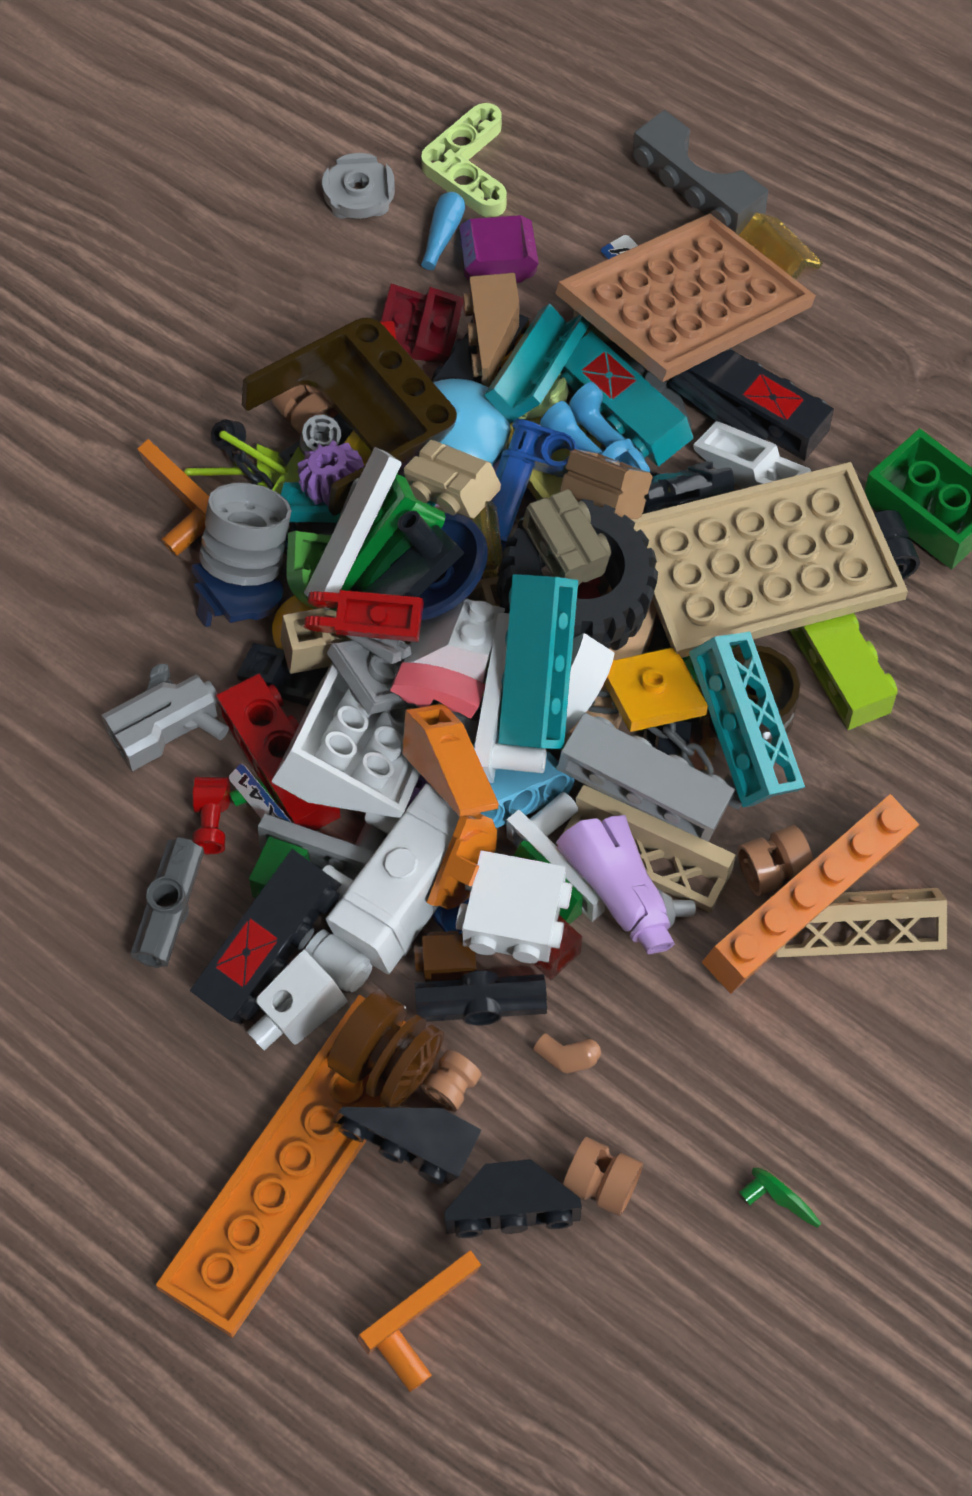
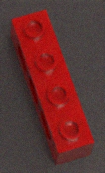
(241, 709)

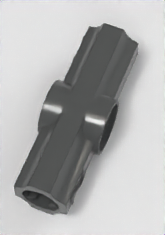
(161, 924)

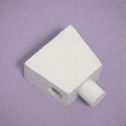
(296, 1002)

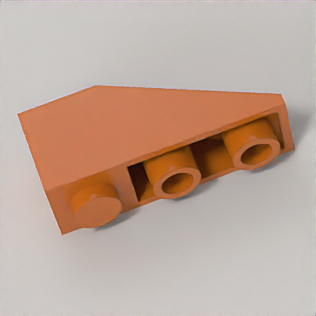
(447, 760)

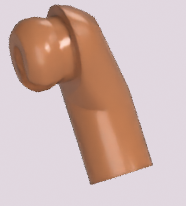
(570, 1057)

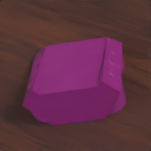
(499, 247)

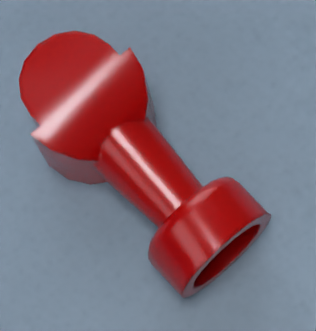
(210, 799)

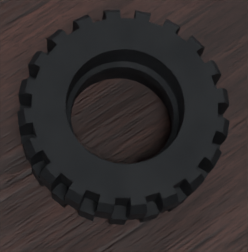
(629, 572)

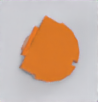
(461, 860)

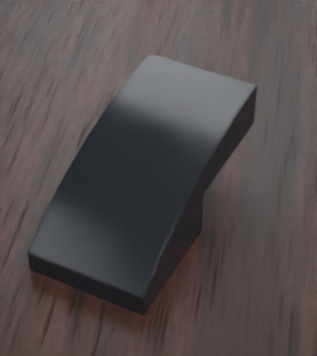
(274, 670)

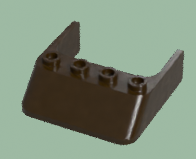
(369, 385)

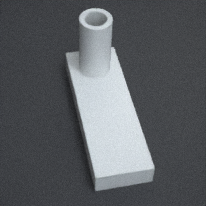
(536, 833)

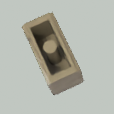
(566, 538)

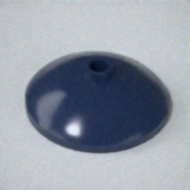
(463, 575)

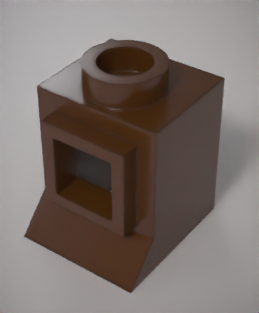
(444, 957)

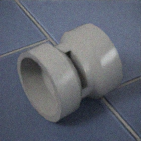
(310, 438)

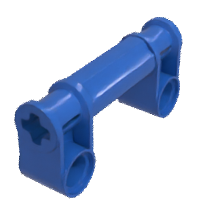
(528, 450)

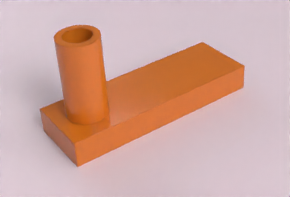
(187, 490)
(386, 1332)

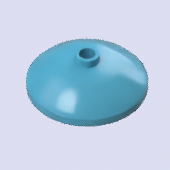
(479, 425)

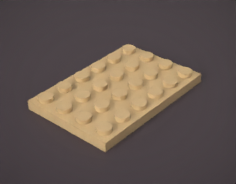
(769, 558)

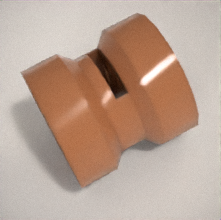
(451, 1080)

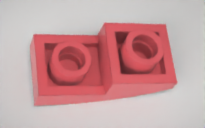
(425, 682)

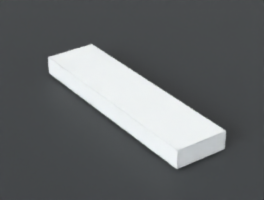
(354, 523)

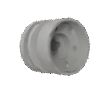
(245, 534)

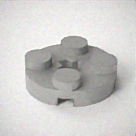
(363, 202)

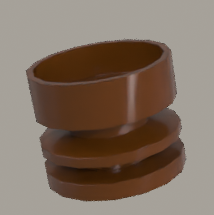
(379, 1045)

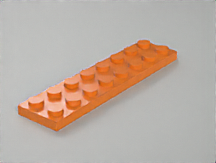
(269, 1198)

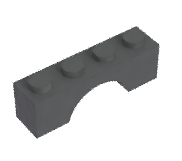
(729, 197)

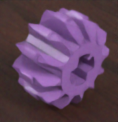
(325, 467)

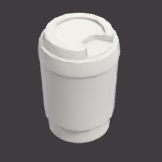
(339, 960)

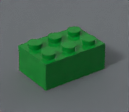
(930, 493)

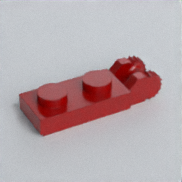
(368, 615)

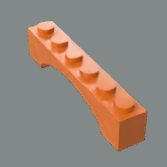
(809, 893)

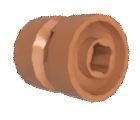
(301, 404)
(772, 861)
(603, 1176)

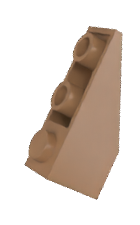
(495, 317)

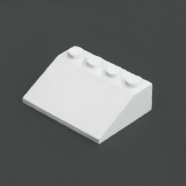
(348, 756)

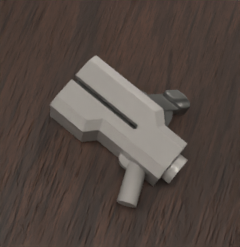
(161, 715)

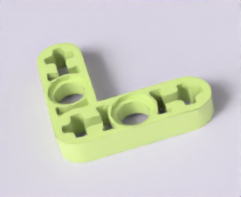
(457, 161)

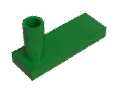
(396, 503)

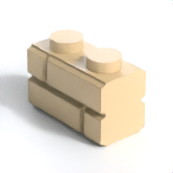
(452, 479)

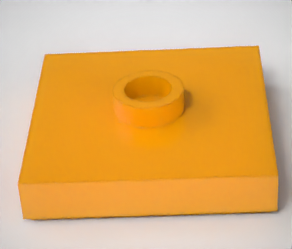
(654, 690)

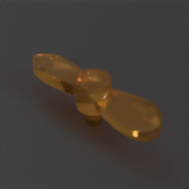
(707, 744)

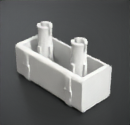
(388, 898)

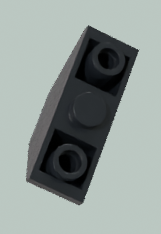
(511, 1199)

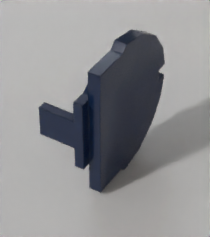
(234, 600)

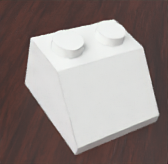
(458, 639)

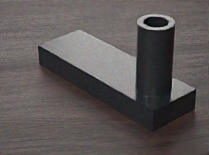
(423, 563)

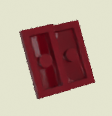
(423, 322)

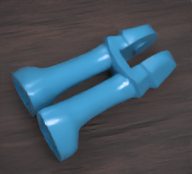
(585, 411)

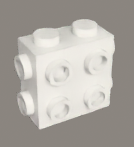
(514, 907)

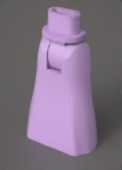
(613, 867)

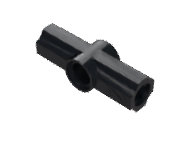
(481, 998)

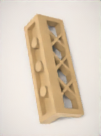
(663, 841)
(870, 907)

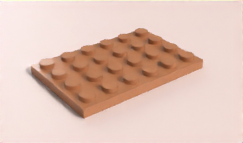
(685, 296)

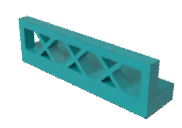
(535, 362)
(739, 718)

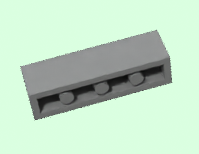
(644, 777)

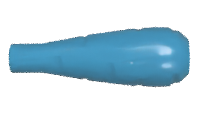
(444, 223)

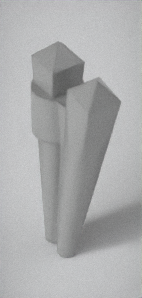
(387, 649)

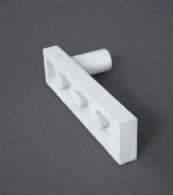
(490, 753)

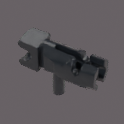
(687, 486)

